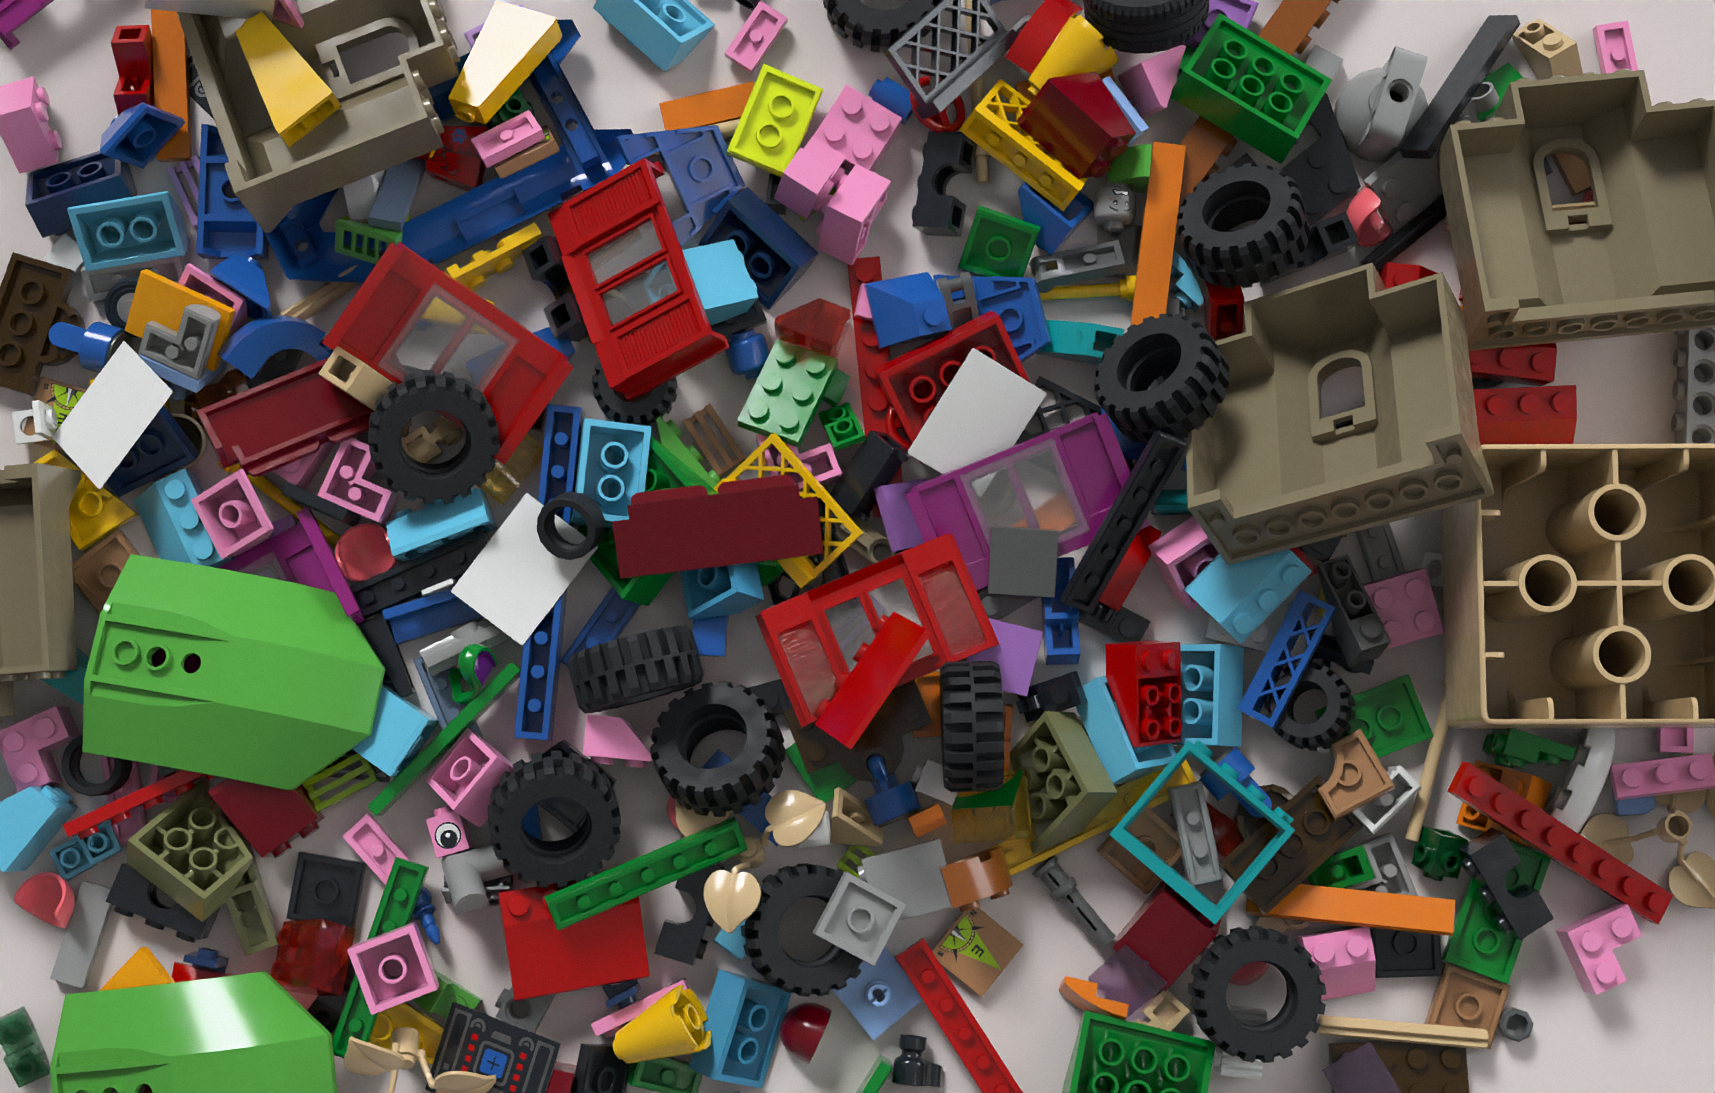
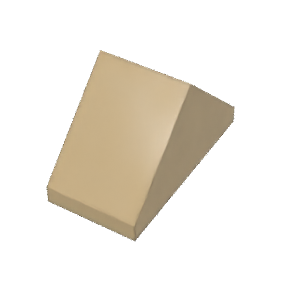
(853, 822)

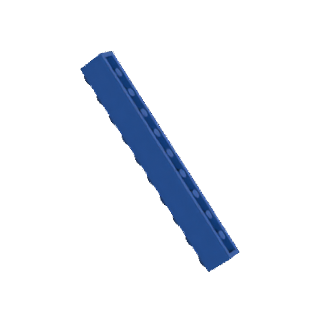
(543, 648)

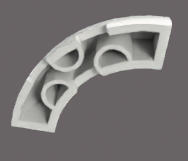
(1585, 779)

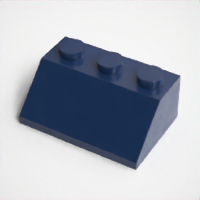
(75, 183)
(770, 247)

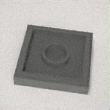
(1023, 561)

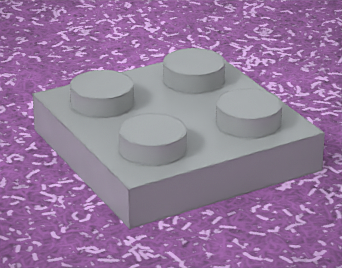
(859, 918)

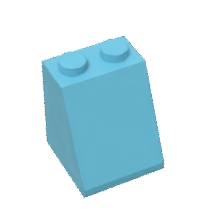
(721, 280)
(397, 733)
(30, 823)

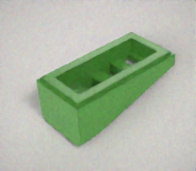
(364, 253)

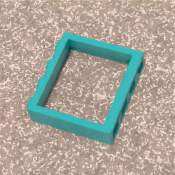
(1169, 875)

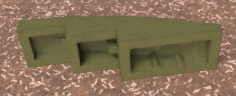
(251, 908)

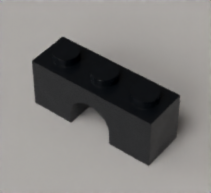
(944, 157)
(1326, 241)
(546, 266)
(1488, 861)
(137, 895)
(685, 940)

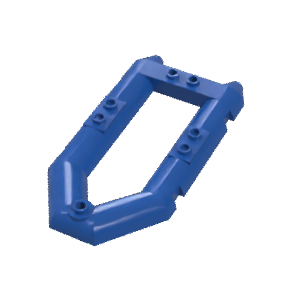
(481, 213)

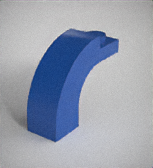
(263, 337)

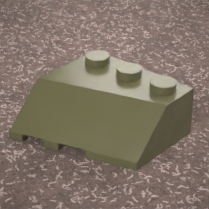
(1063, 778)
(191, 853)

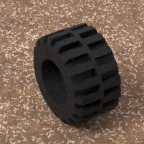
(637, 413)
(1333, 721)

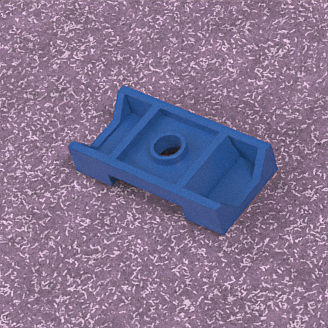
(223, 222)

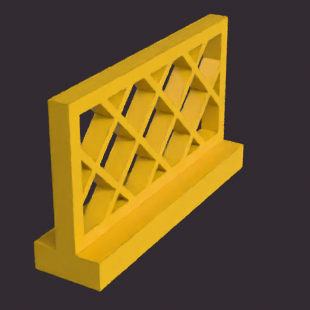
(1019, 151)
(801, 569)

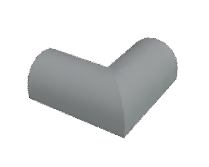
(189, 347)
(1387, 866)
(466, 874)

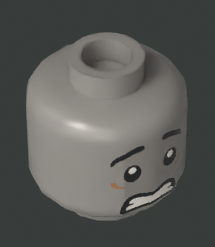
(1114, 206)

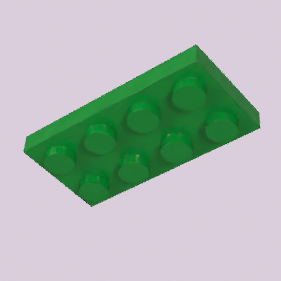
(1476, 938)

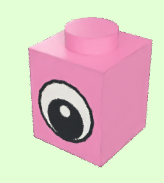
(449, 832)

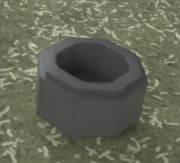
(1515, 1024)

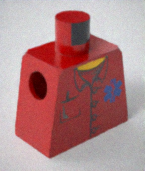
(457, 160)

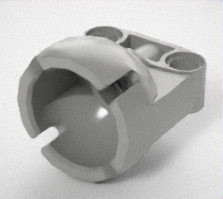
(1368, 116)

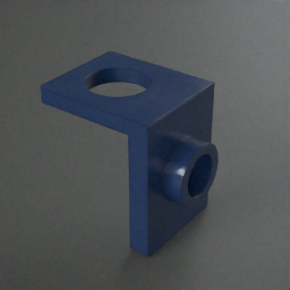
(207, 959)
(622, 994)

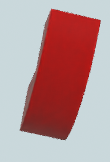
(1040, 33)
(134, 64)
(1129, 568)

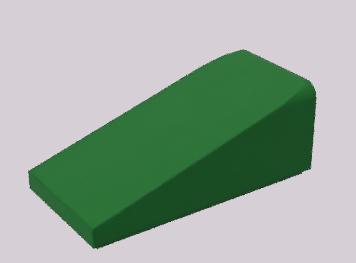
(664, 1076)

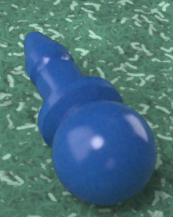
(424, 912)

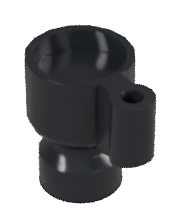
(911, 1067)

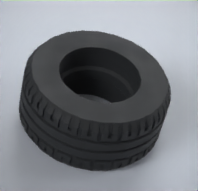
(1146, 24)

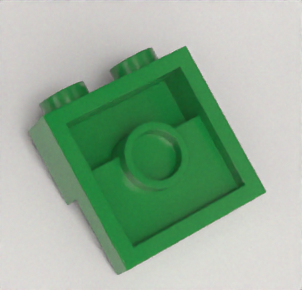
(1516, 748)

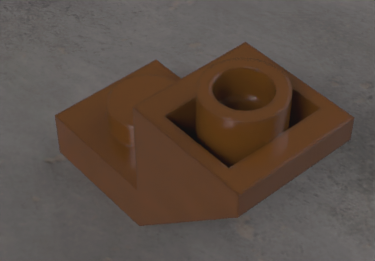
(228, 386)

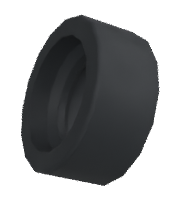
(552, 539)
(74, 778)

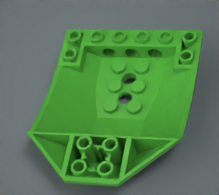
(277, 685)
(192, 1039)

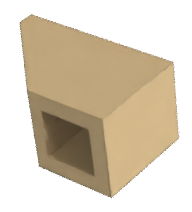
(1548, 50)
(354, 377)

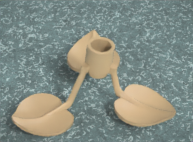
(1689, 882)
(737, 895)
(373, 1060)

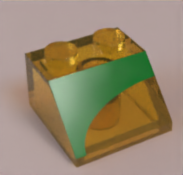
(993, 814)

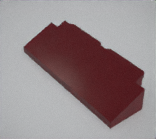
(282, 421)
(699, 531)

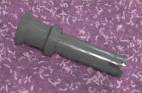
(1062, 889)

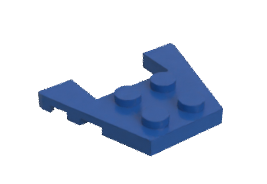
(696, 167)
(1018, 305)

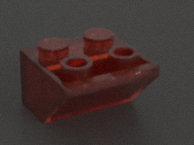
(815, 326)
(313, 956)

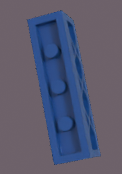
(428, 616)
(1280, 655)

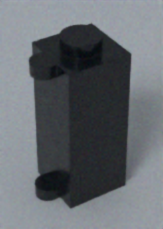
(870, 468)

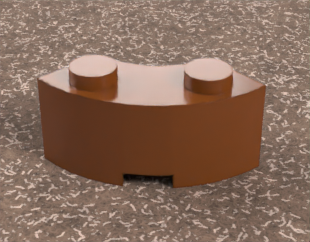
(976, 878)

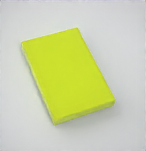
(774, 120)

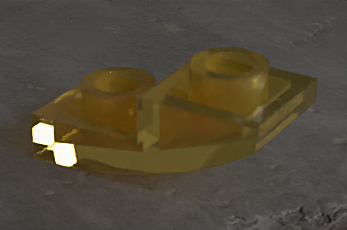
(507, 478)

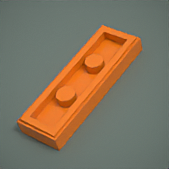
(706, 108)

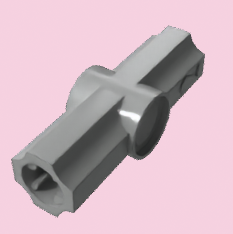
(445, 653)

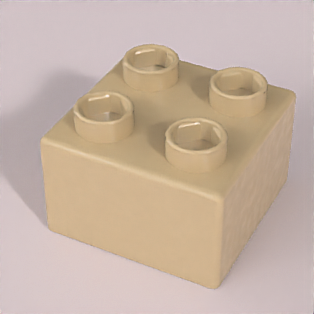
(1583, 589)

